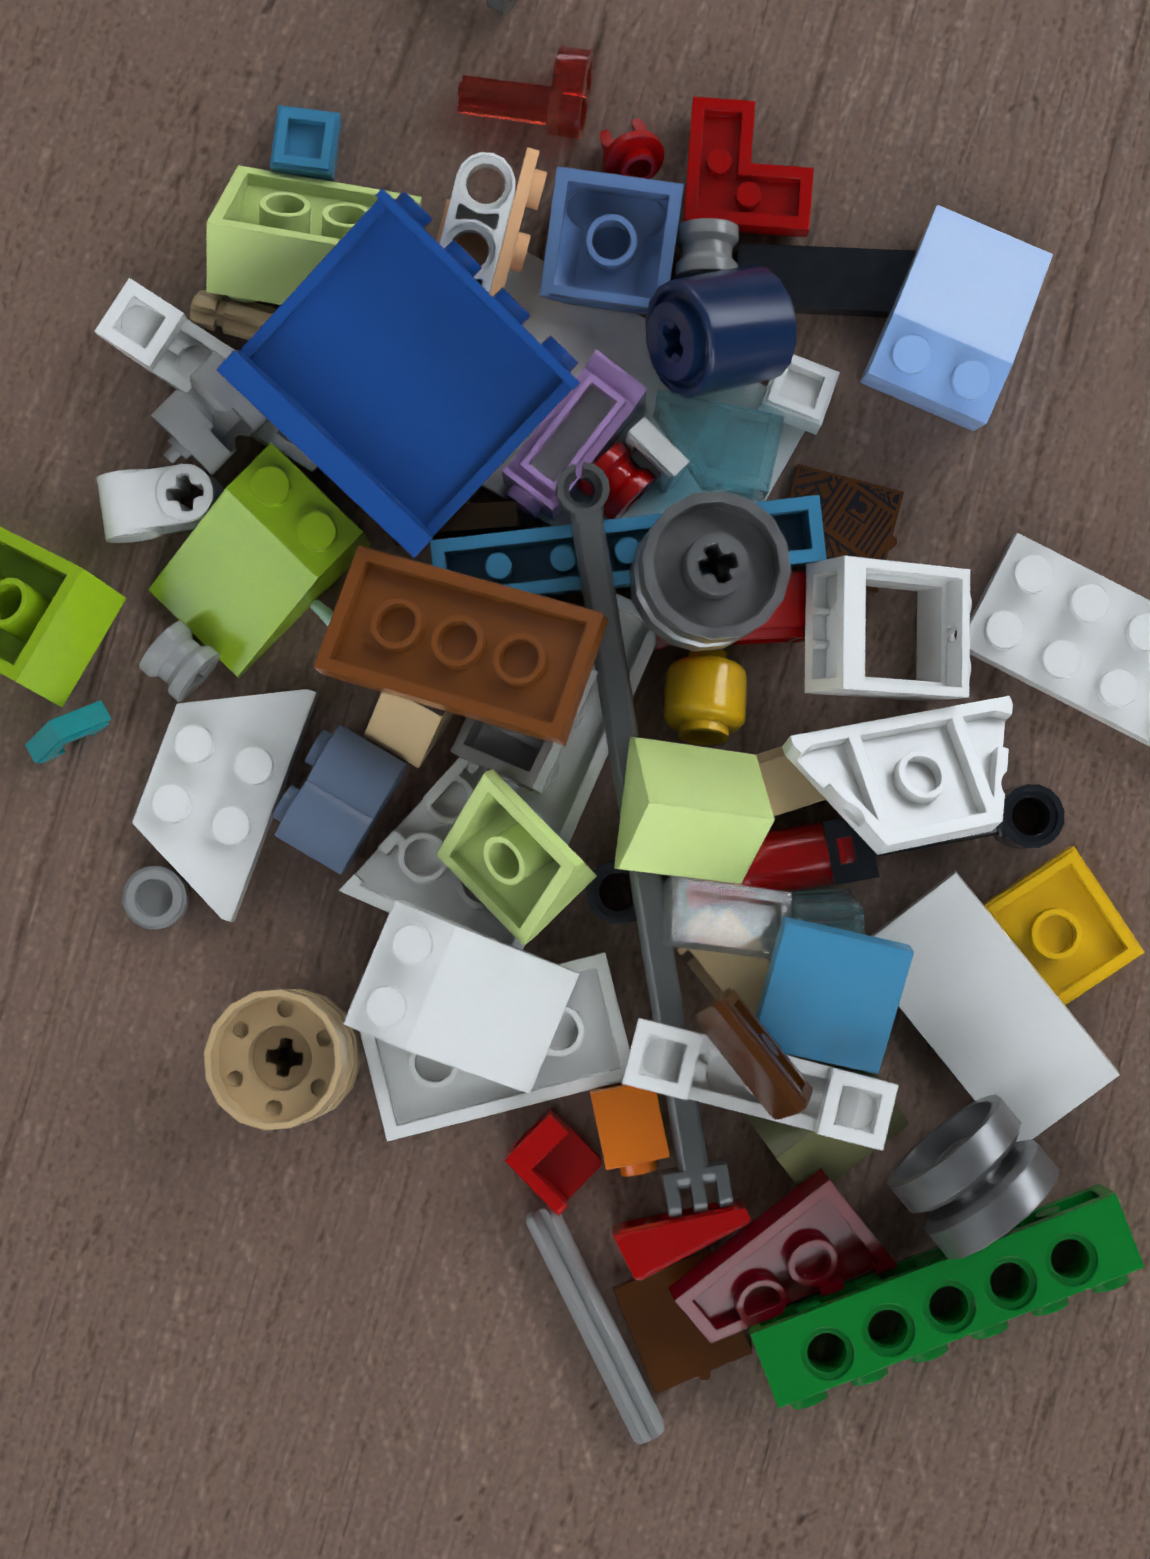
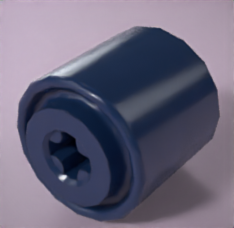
(720, 330)

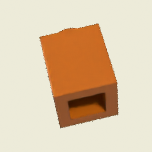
(629, 1128)

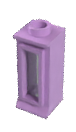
(575, 433)

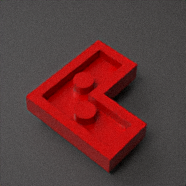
(729, 186)

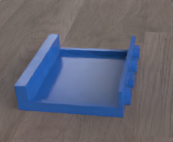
(401, 372)

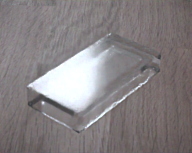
(723, 916)

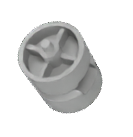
(207, 418)

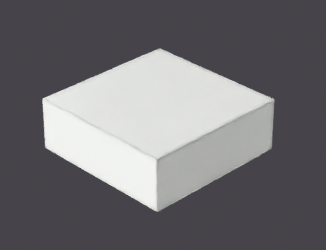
(801, 394)
(655, 452)

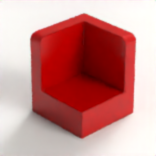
(553, 1160)

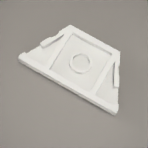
(912, 774)
(220, 786)

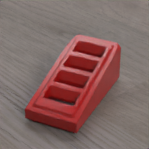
(661, 1240)

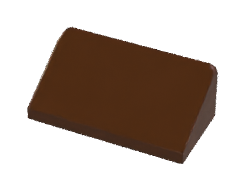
(754, 1055)

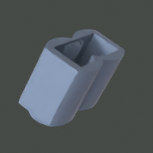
(339, 799)

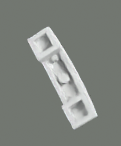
(173, 349)
(692, 1068)

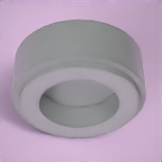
(156, 897)

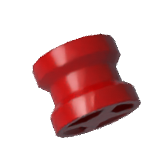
(625, 481)

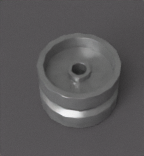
(741, 549)
(973, 1177)

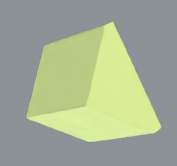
(691, 811)
(512, 859)

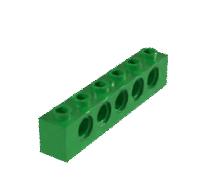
(1101, 1264)

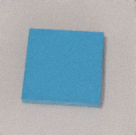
(833, 993)

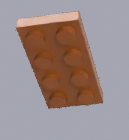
(462, 644)

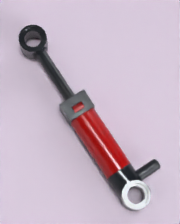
(837, 855)

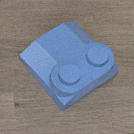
(609, 239)

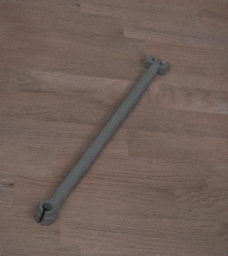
(647, 889)

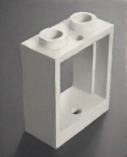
(837, 628)

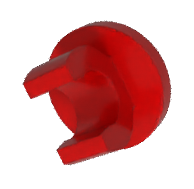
(632, 153)

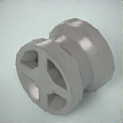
(706, 246)
(179, 661)

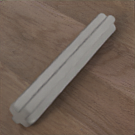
(595, 1324)

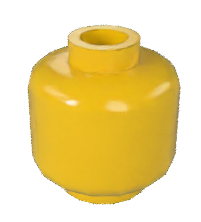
(705, 697)

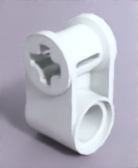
(148, 501)

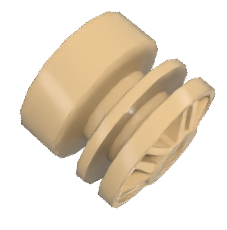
(246, 1066)

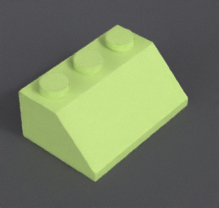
(276, 230)

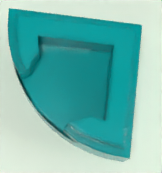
(56, 733)

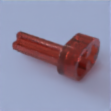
(558, 106)

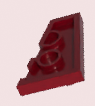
(788, 1252)

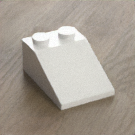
(461, 997)

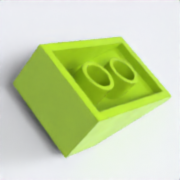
(257, 560)
(49, 617)

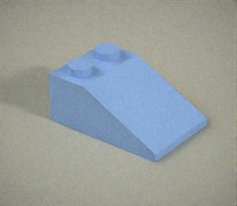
(958, 319)

